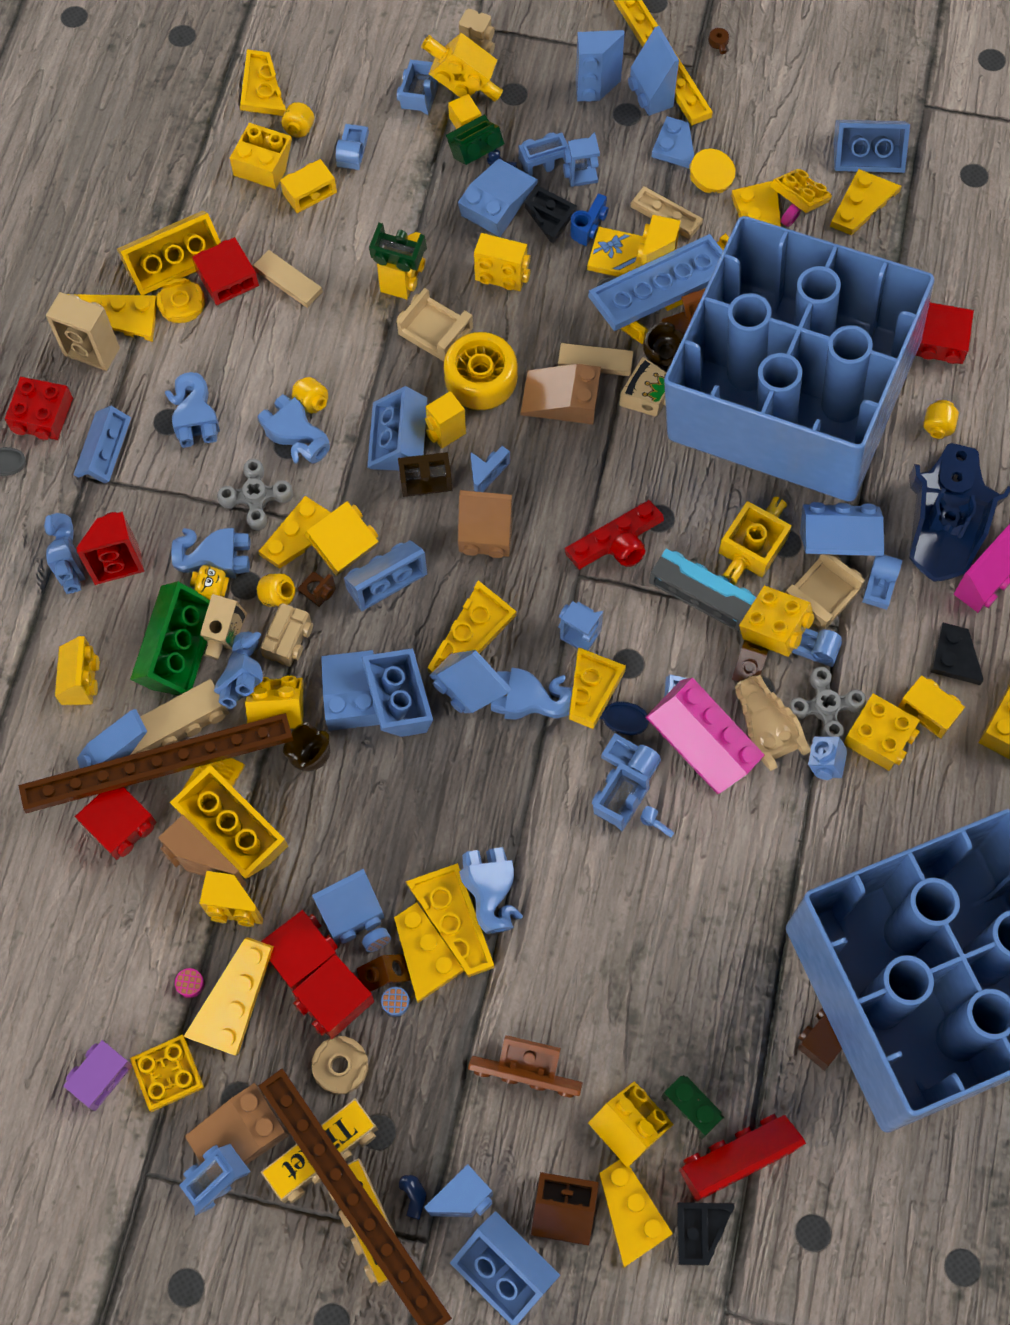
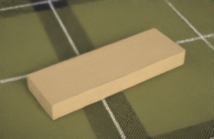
(651, 204)
(288, 278)
(610, 360)

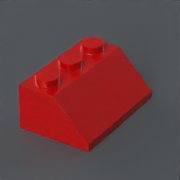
(110, 549)

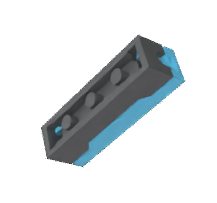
(701, 588)

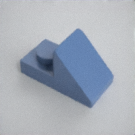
(486, 472)

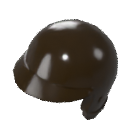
(662, 343)
(308, 749)

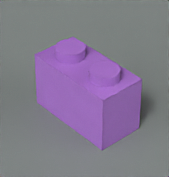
(97, 1075)

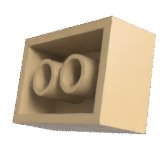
(83, 330)

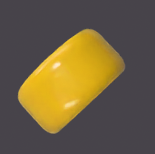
(480, 370)

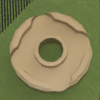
(349, 1079)

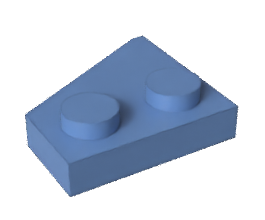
(674, 143)

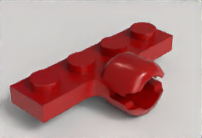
(617, 538)

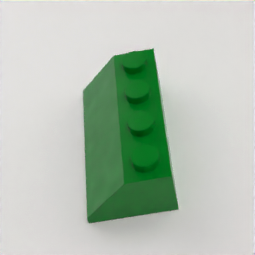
(172, 641)

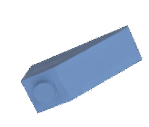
(115, 741)

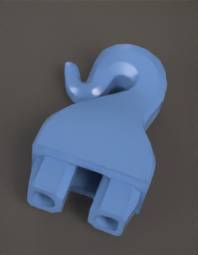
(193, 413)
(292, 428)
(216, 551)
(62, 554)
(241, 671)
(530, 696)
(490, 885)

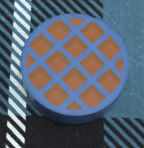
(376, 939)
(395, 1001)

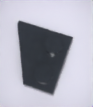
(549, 211)
(956, 655)
(700, 1230)

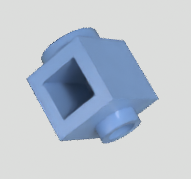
(827, 757)

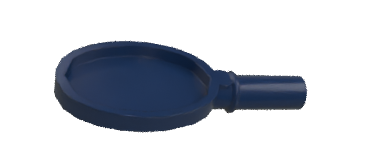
(625, 718)

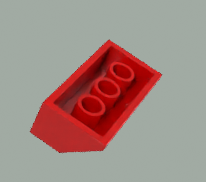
(740, 1157)

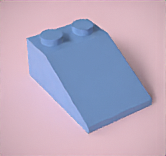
(655, 74)
(496, 196)
(468, 681)
(347, 692)
(349, 907)

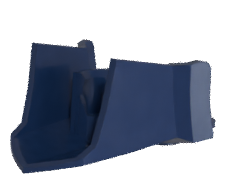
(951, 515)

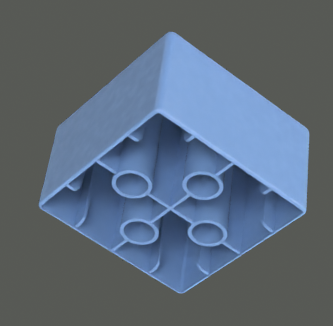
(796, 357)
(917, 970)

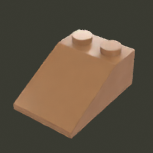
(562, 393)
(485, 523)
(193, 851)
(244, 1123)

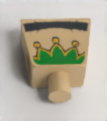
(645, 389)
(221, 625)

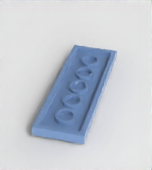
(657, 283)

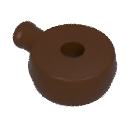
(719, 39)

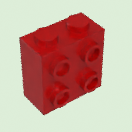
(225, 271)
(946, 333)
(38, 408)
(116, 821)
(299, 948)
(332, 997)

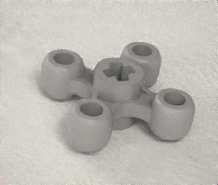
(255, 494)
(826, 695)

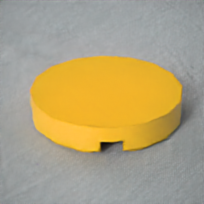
(712, 171)
(180, 300)

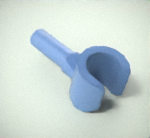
(648, 818)

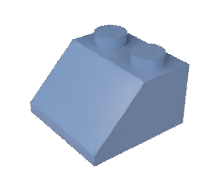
(462, 1196)

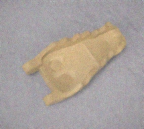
(769, 722)

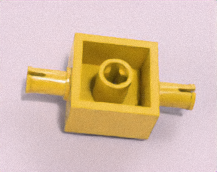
(462, 66)
(754, 539)

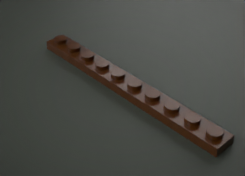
(155, 763)
(354, 1201)

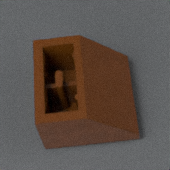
(564, 1208)

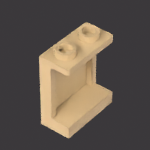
(432, 324)
(828, 587)

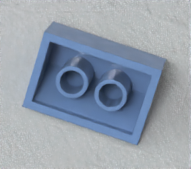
(598, 63)
(871, 145)
(397, 428)
(842, 529)
(386, 574)
(398, 692)
(504, 1268)

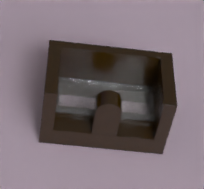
(425, 474)

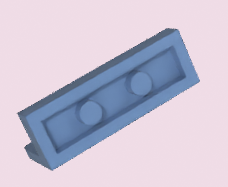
(103, 444)

